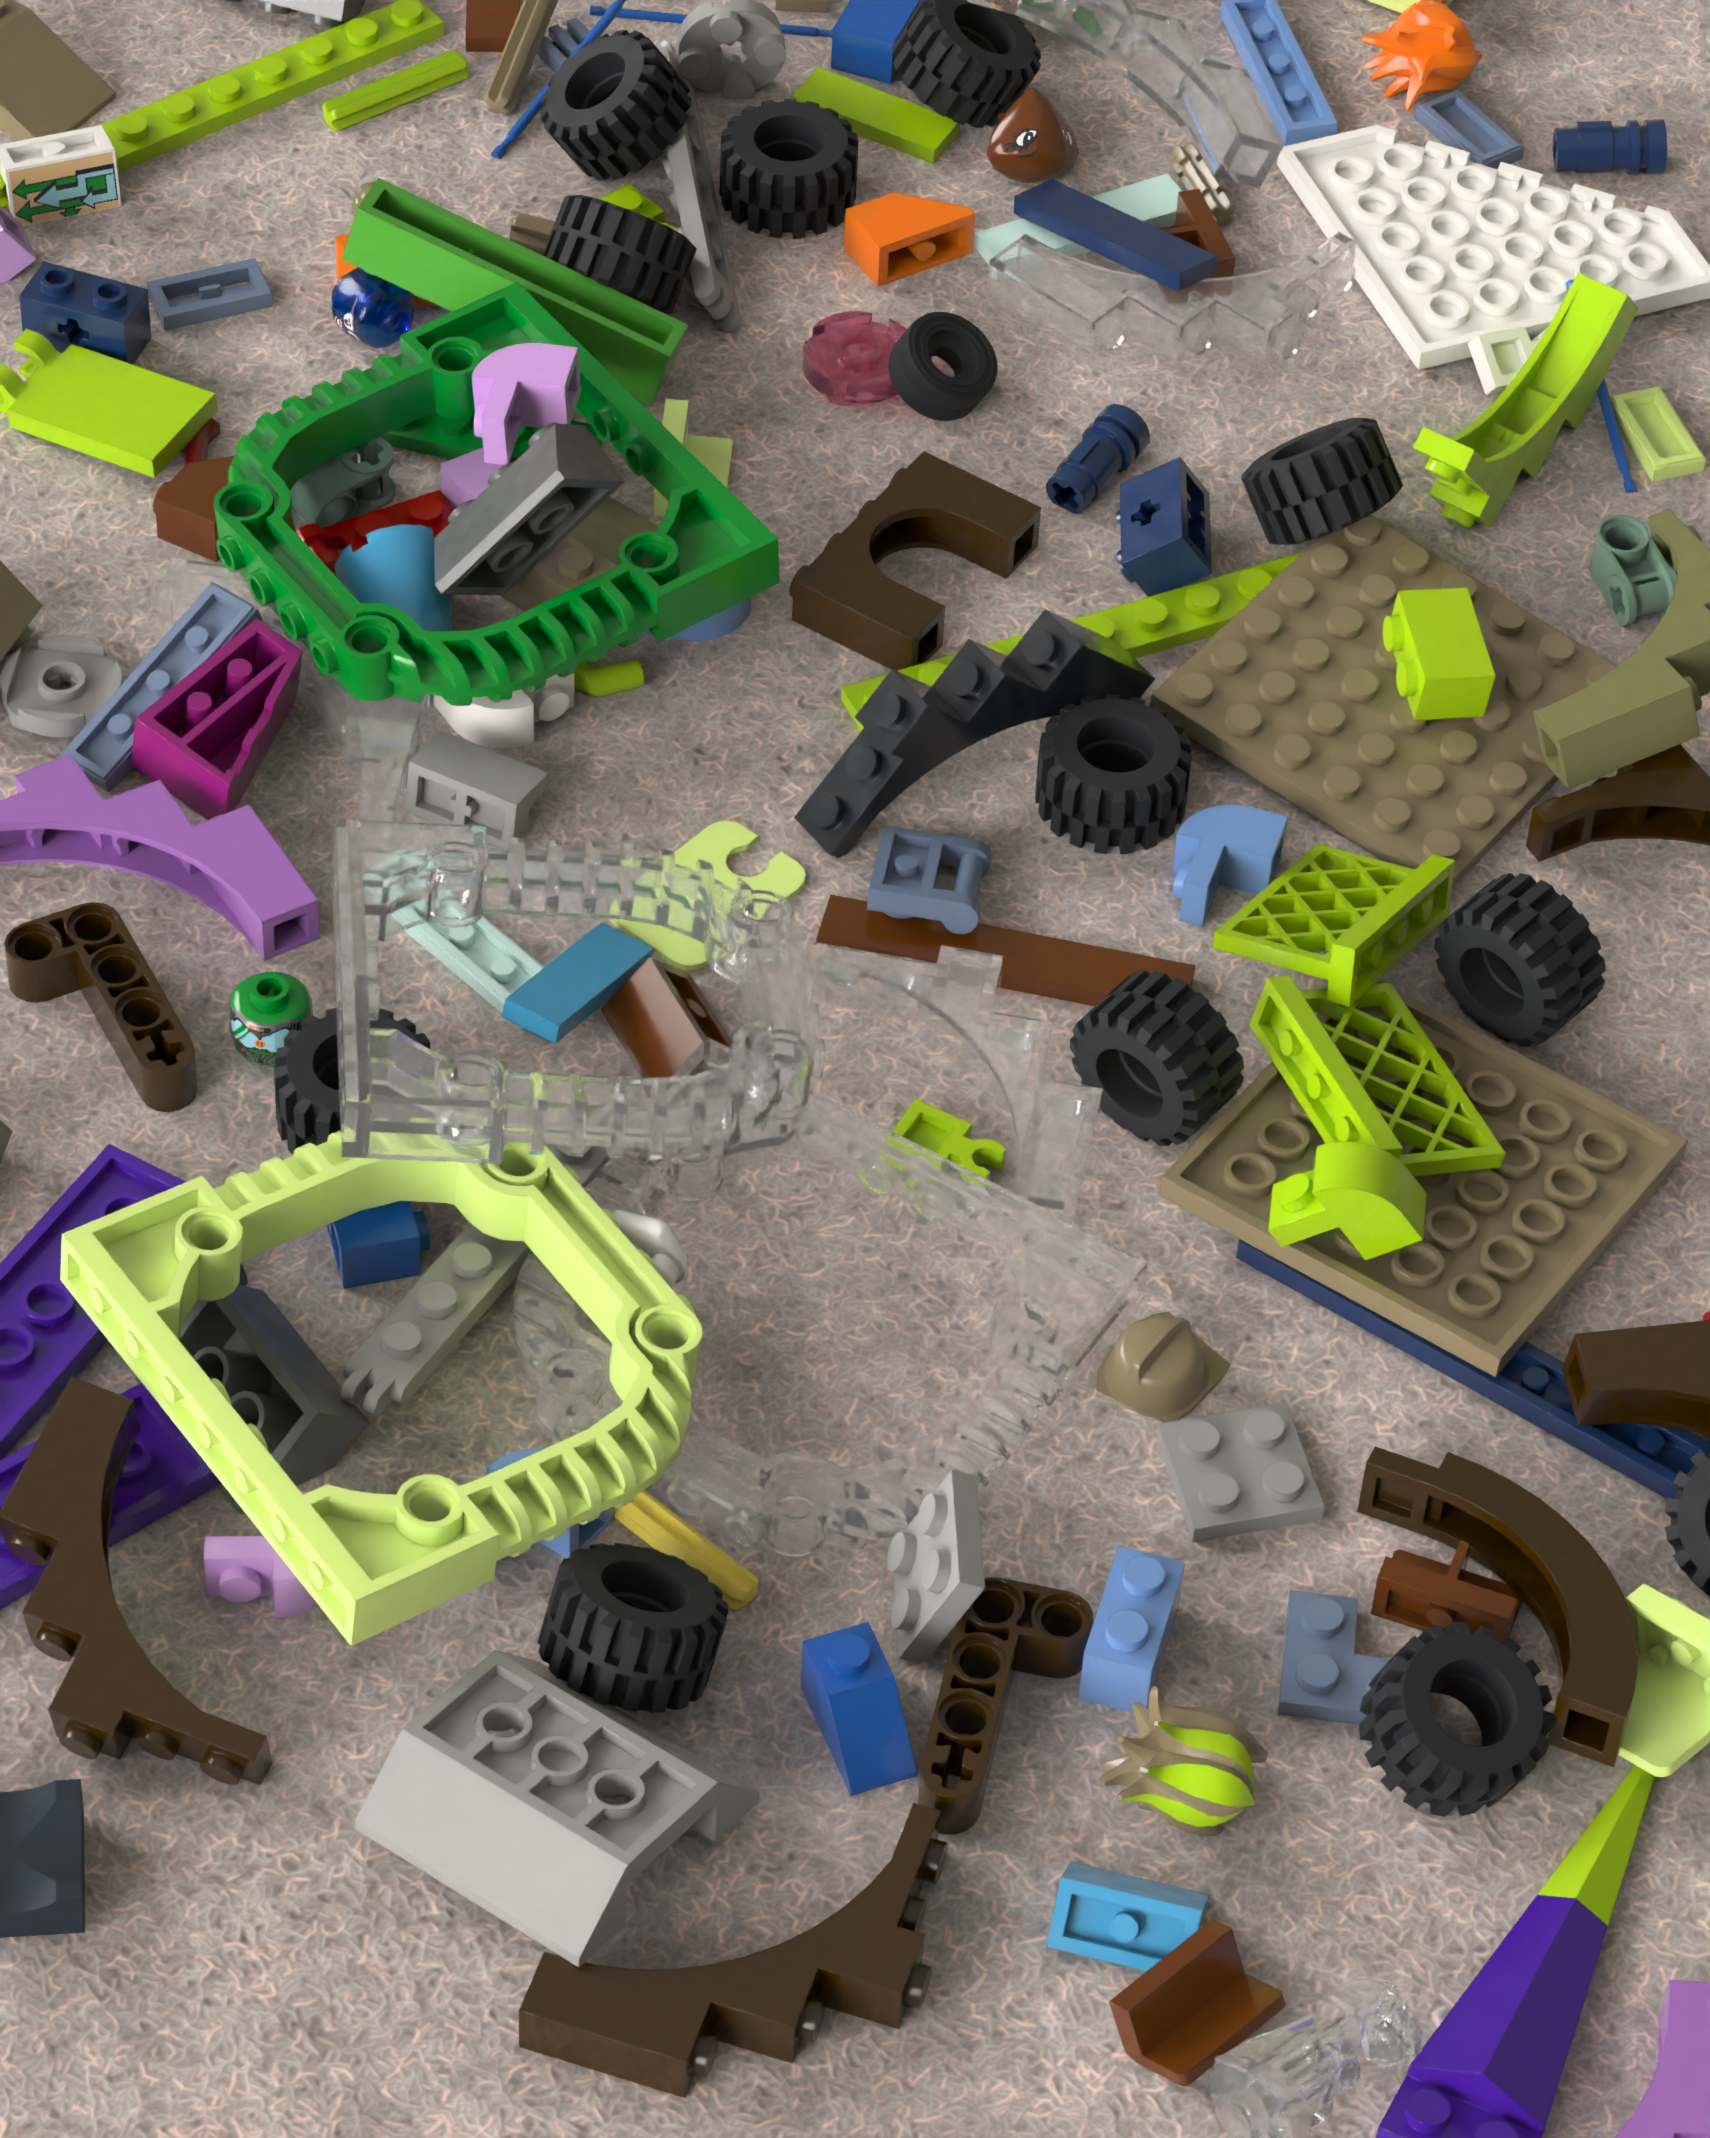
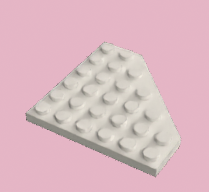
(1478, 247)

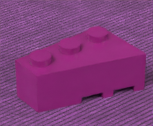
(220, 721)

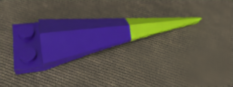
(1509, 2034)

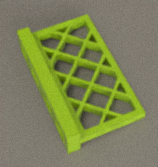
(1376, 936)
(1338, 1093)

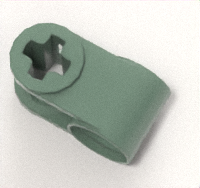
(345, 487)
(1631, 569)

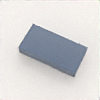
(1466, 127)

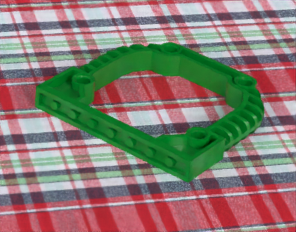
(668, 579)

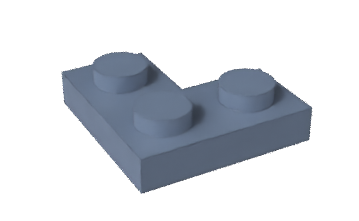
(1319, 1663)

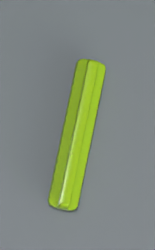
(395, 90)

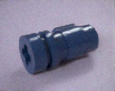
(1604, 147)
(1105, 449)

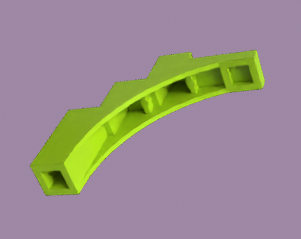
(1518, 429)

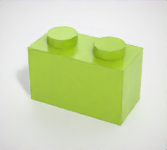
(1439, 653)

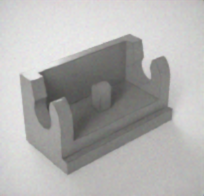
(474, 786)

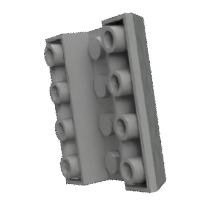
(523, 1813)

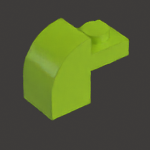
(1352, 1189)

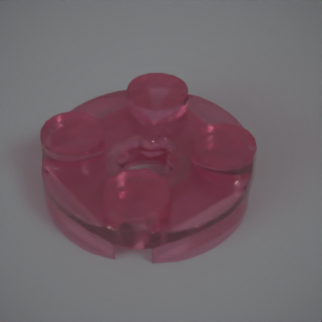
(844, 379)

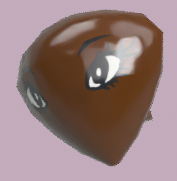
(1032, 140)

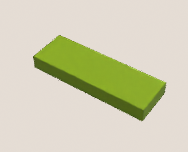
(881, 115)

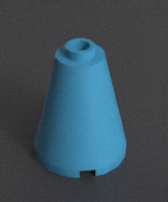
(398, 572)

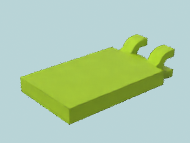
(102, 405)

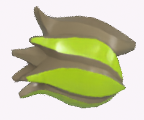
(1186, 1765)

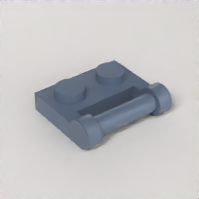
(908, 874)

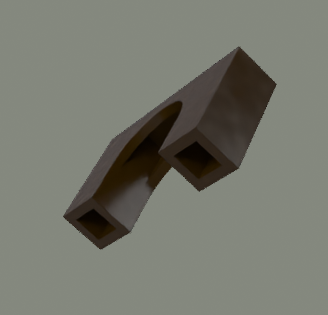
(922, 507)

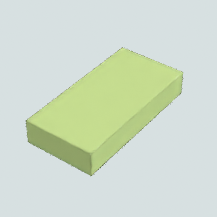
(1657, 434)

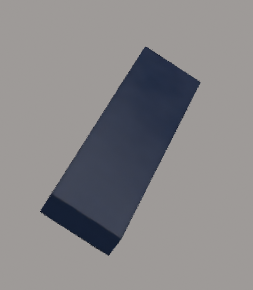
(1115, 235)

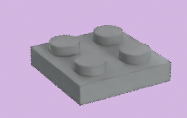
(1239, 1472)
(936, 1566)

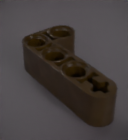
(96, 954)
(1019, 1639)

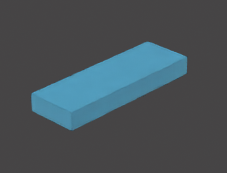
(576, 983)

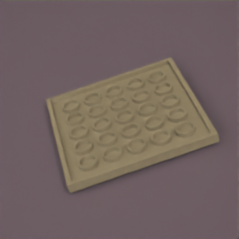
(1316, 714)
(1495, 1239)

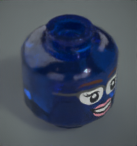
(371, 307)

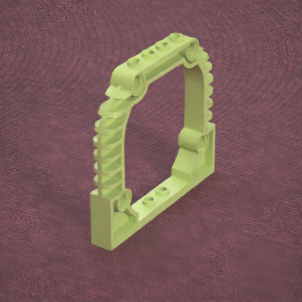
(401, 1554)

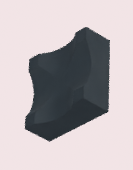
(42, 1860)

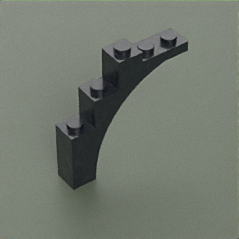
(976, 696)

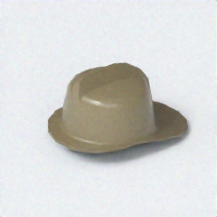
(1160, 1368)

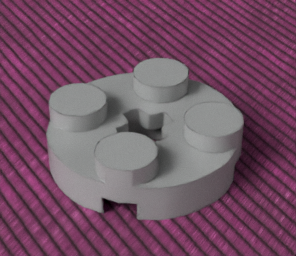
(732, 73)
(31, 682)

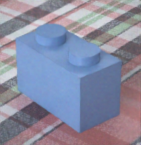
(1131, 1629)

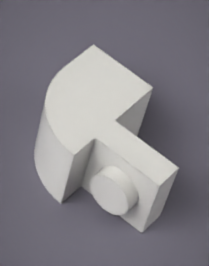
(511, 721)

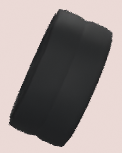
(961, 347)

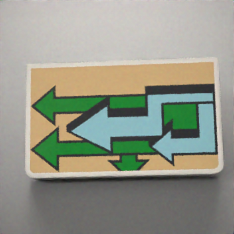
(60, 175)

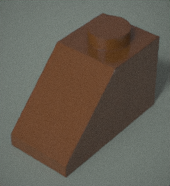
(187, 506)

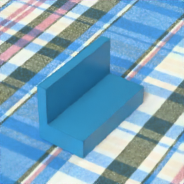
(1122, 1916)

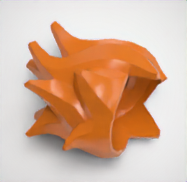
(1425, 50)

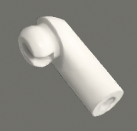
(656, 1240)

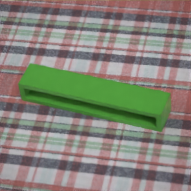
(461, 262)

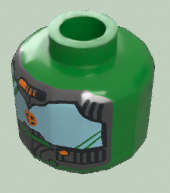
(264, 1012)

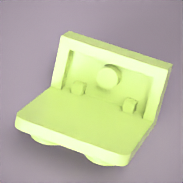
(1672, 1683)

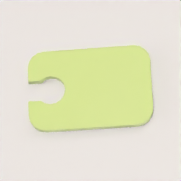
(715, 846)

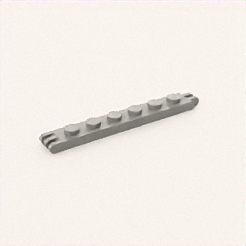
(699, 214)
(443, 1307)

